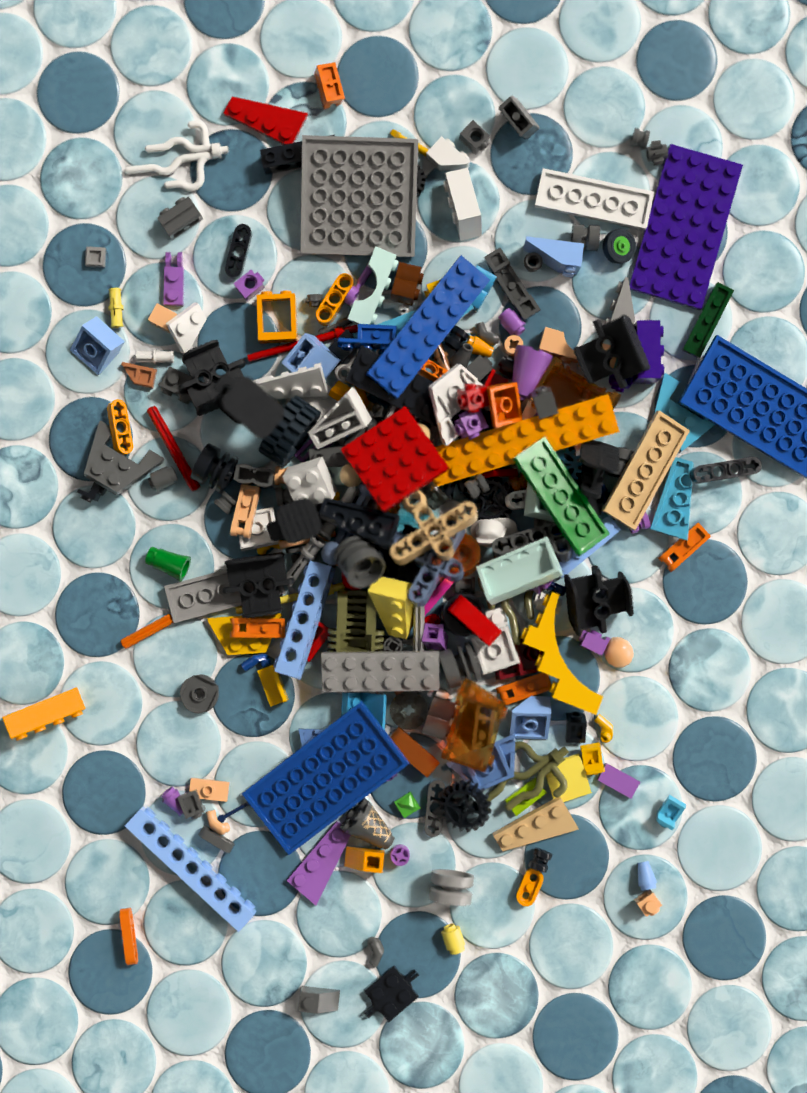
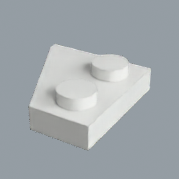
(187, 326)

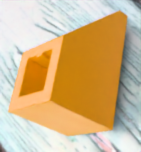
(364, 859)

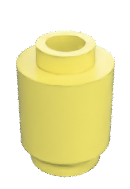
(453, 939)

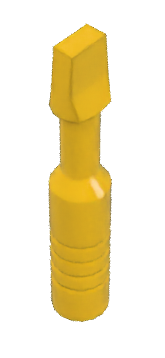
(421, 149)

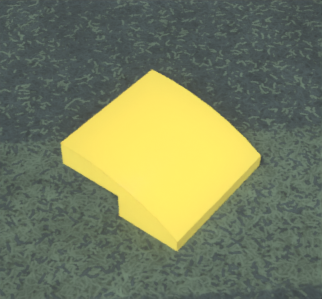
(576, 779)

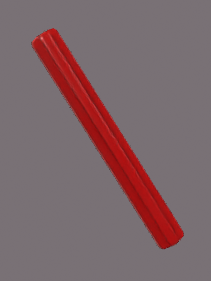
(172, 447)

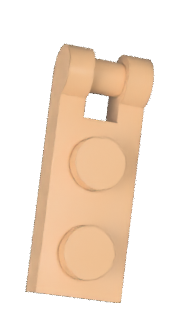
(245, 510)

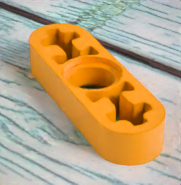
(115, 434)

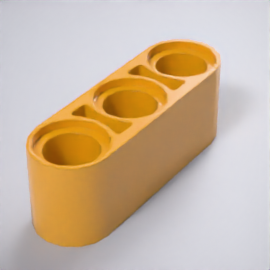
(327, 306)

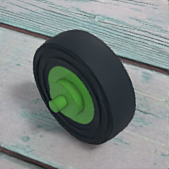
(619, 246)

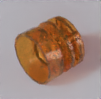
(471, 551)

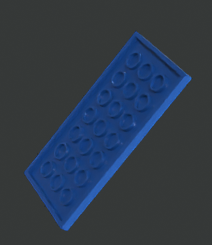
(751, 403)
(325, 778)

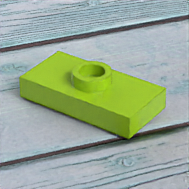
(525, 803)

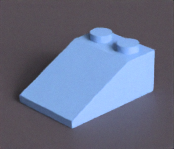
(559, 255)

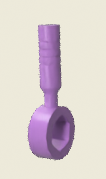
(354, 291)

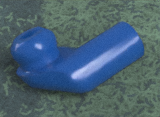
(255, 659)

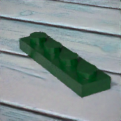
(708, 320)

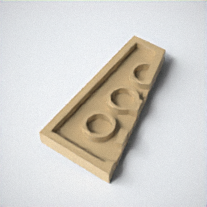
(540, 824)

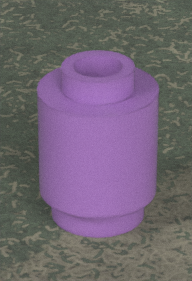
(512, 322)

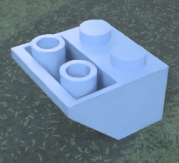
(308, 352)

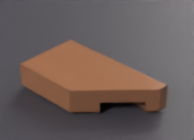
(140, 375)

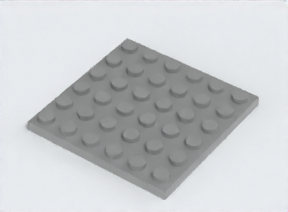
(358, 195)

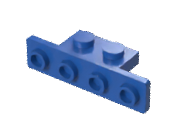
(370, 337)

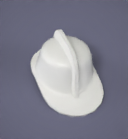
(491, 529)

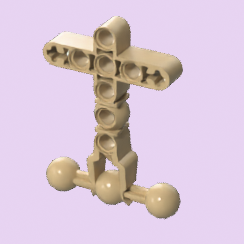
(351, 479)

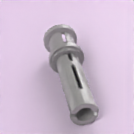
(307, 554)

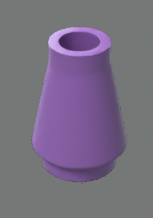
(170, 799)

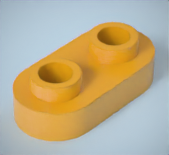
(529, 886)

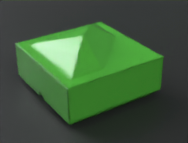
(407, 804)

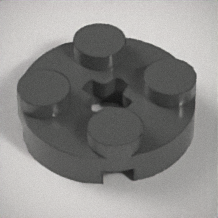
(189, 696)

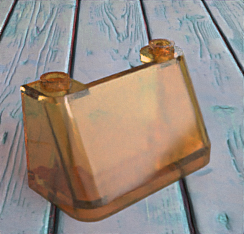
(474, 727)

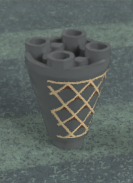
(367, 825)

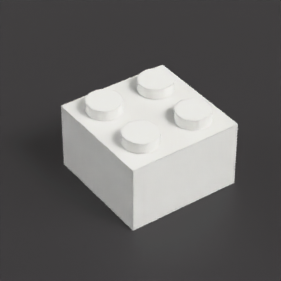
(310, 481)

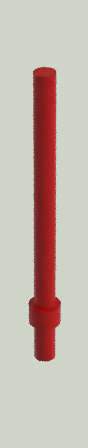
(288, 347)

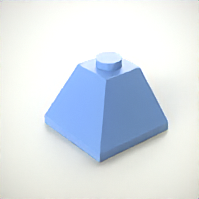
(531, 718)

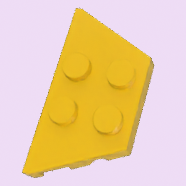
(236, 646)

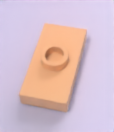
(210, 789)

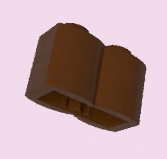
(406, 283)

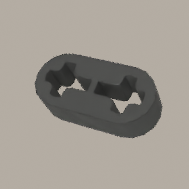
(217, 840)

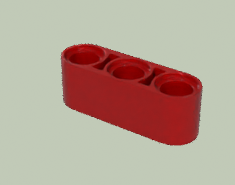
(474, 620)

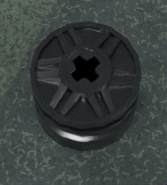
(217, 469)

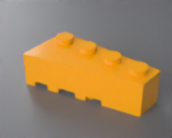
(43, 713)

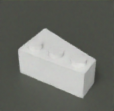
(463, 203)
(341, 420)

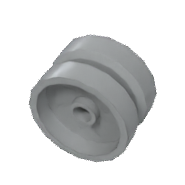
(451, 887)

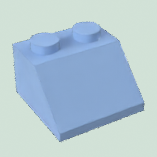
(96, 345)

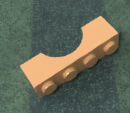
(554, 343)

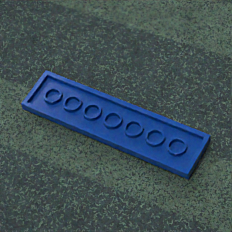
(428, 327)

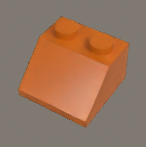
(504, 404)

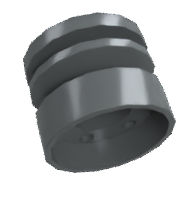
(359, 562)
(460, 665)

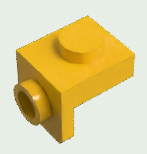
(592, 759)

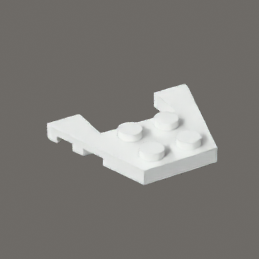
(444, 399)

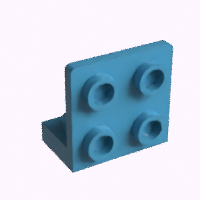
(374, 702)

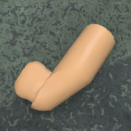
(215, 825)

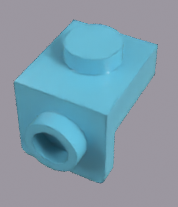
(670, 812)

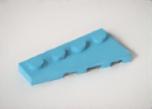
(675, 502)

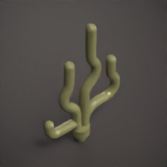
(510, 613)
(543, 763)

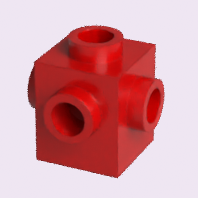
(472, 397)

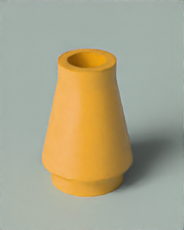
(479, 346)

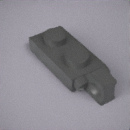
(376, 413)

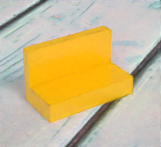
(272, 685)

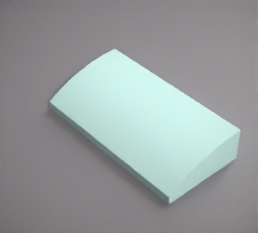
(519, 571)

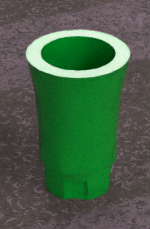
(168, 562)

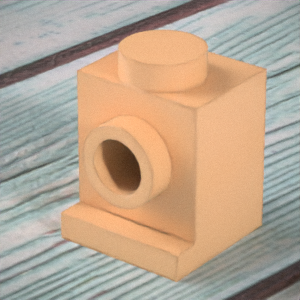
(648, 903)

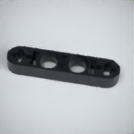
(725, 468)

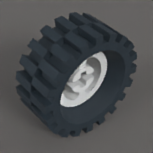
(290, 432)

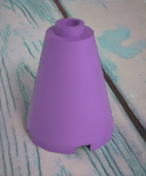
(529, 369)

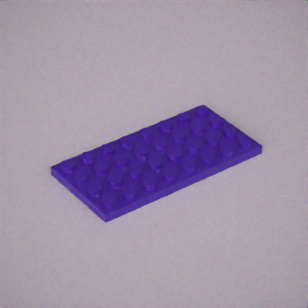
(685, 227)

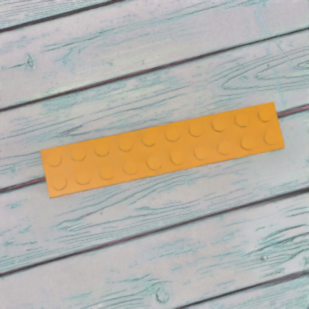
(498, 446)

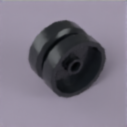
(450, 622)

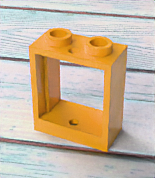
(277, 337)

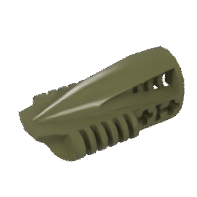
(355, 623)

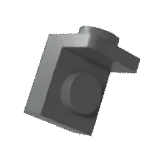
(191, 804)

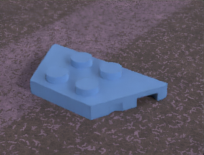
(501, 769)

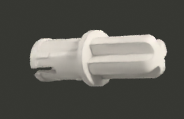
(155, 356)

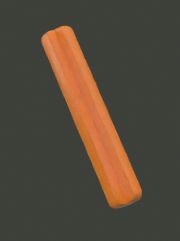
(147, 631)

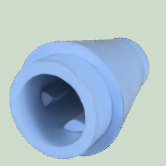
(646, 878)

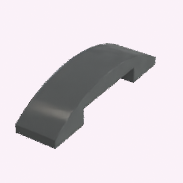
(511, 284)

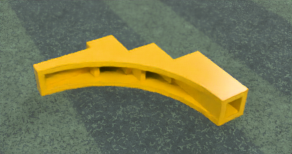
(543, 638)

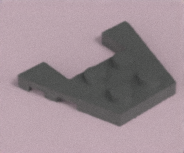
(113, 469)

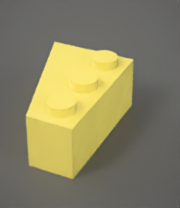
(393, 605)

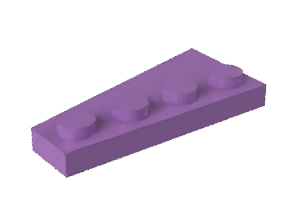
(316, 869)

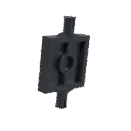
(391, 993)

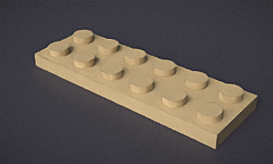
(645, 470)

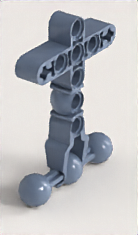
(425, 561)

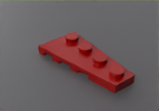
(270, 120)

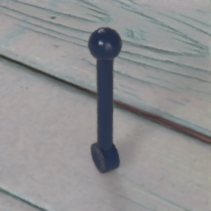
(222, 818)

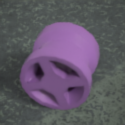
(402, 855)

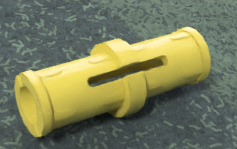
(115, 307)

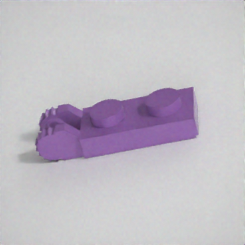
(174, 281)

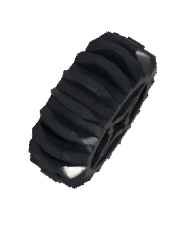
(496, 485)
(479, 806)

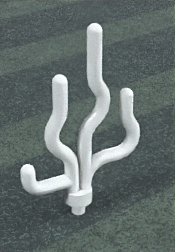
(201, 154)

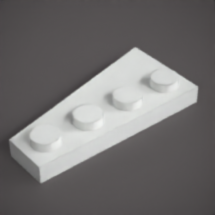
(301, 383)

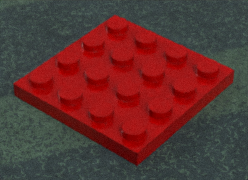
(394, 459)

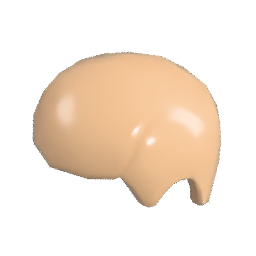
(618, 652)

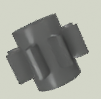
(657, 152)

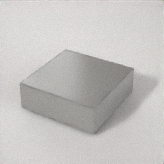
(95, 257)

